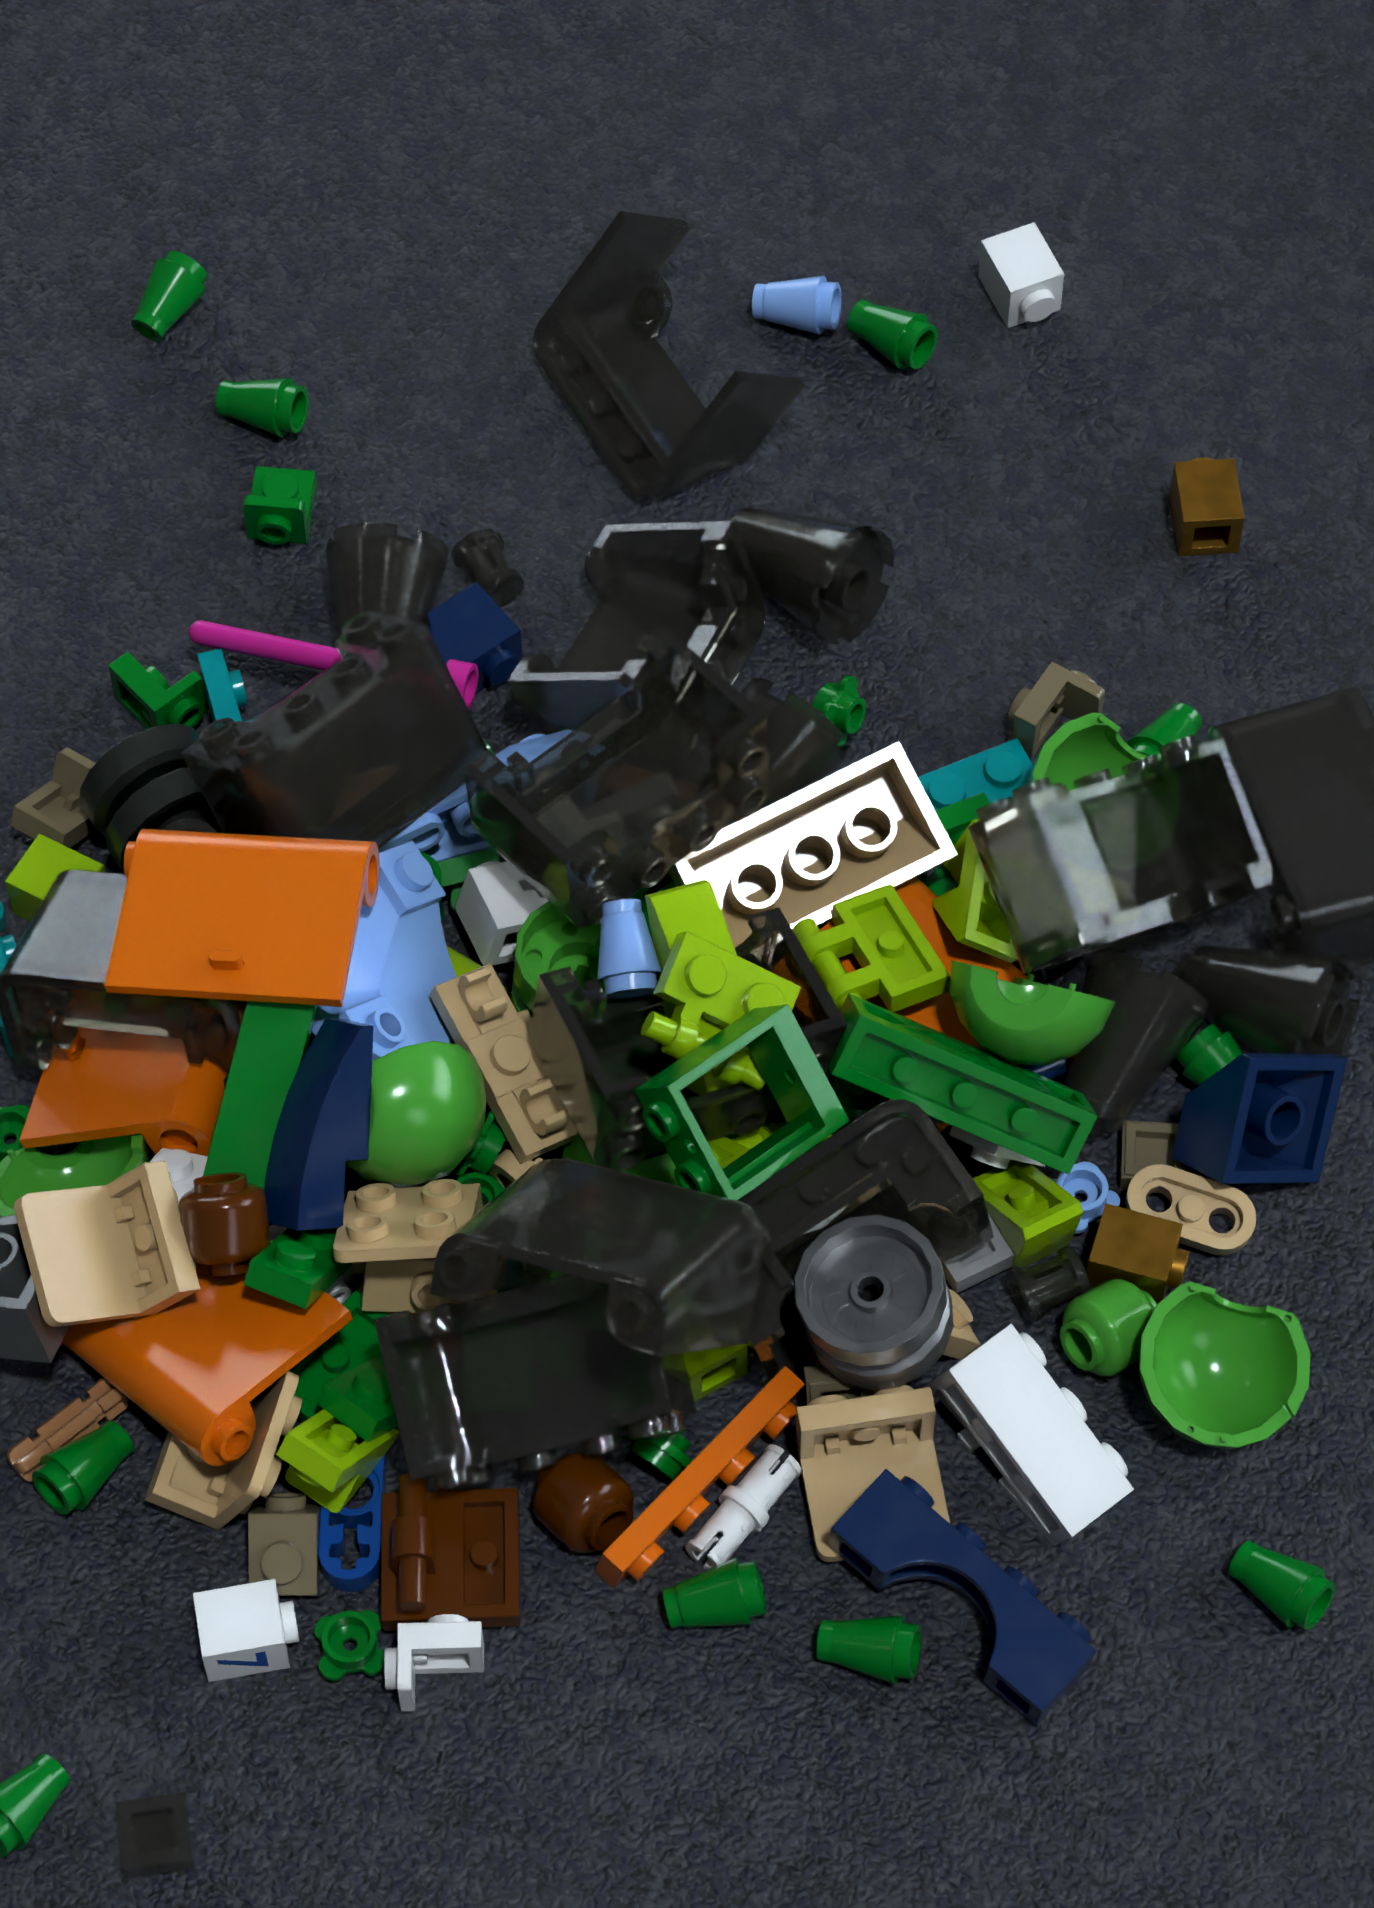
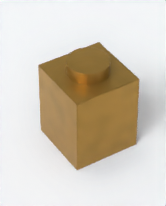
(1206, 506)
(1138, 1251)

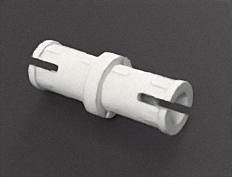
(744, 1507)

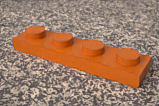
(684, 1498)

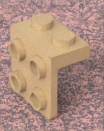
(402, 1222)
(107, 1248)
(853, 1440)
(219, 1493)

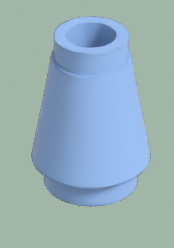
(799, 303)
(626, 951)

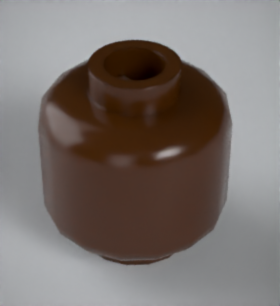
(225, 1222)
(583, 1502)

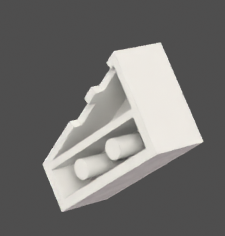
(1032, 1434)

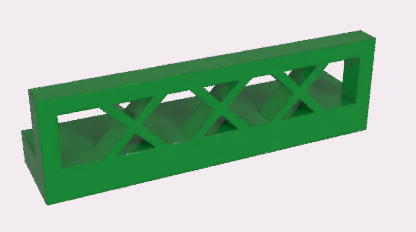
(962, 1085)

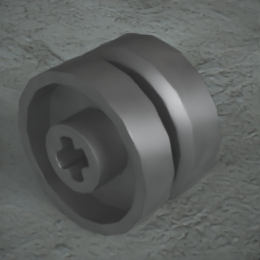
(874, 1301)

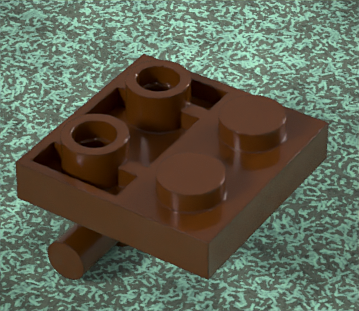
(450, 1555)

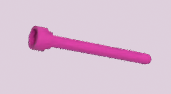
(304, 653)

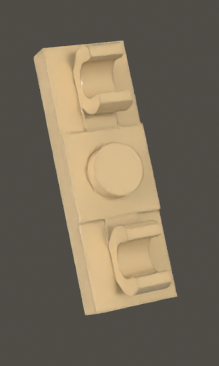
(514, 1080)

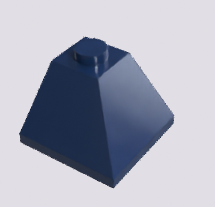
(1262, 1119)

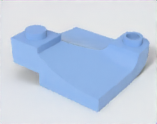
(398, 957)

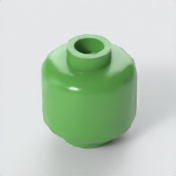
(1106, 1327)

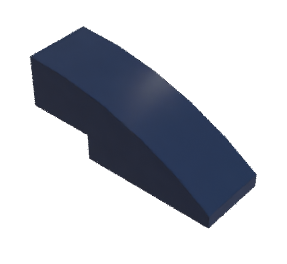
(321, 1128)

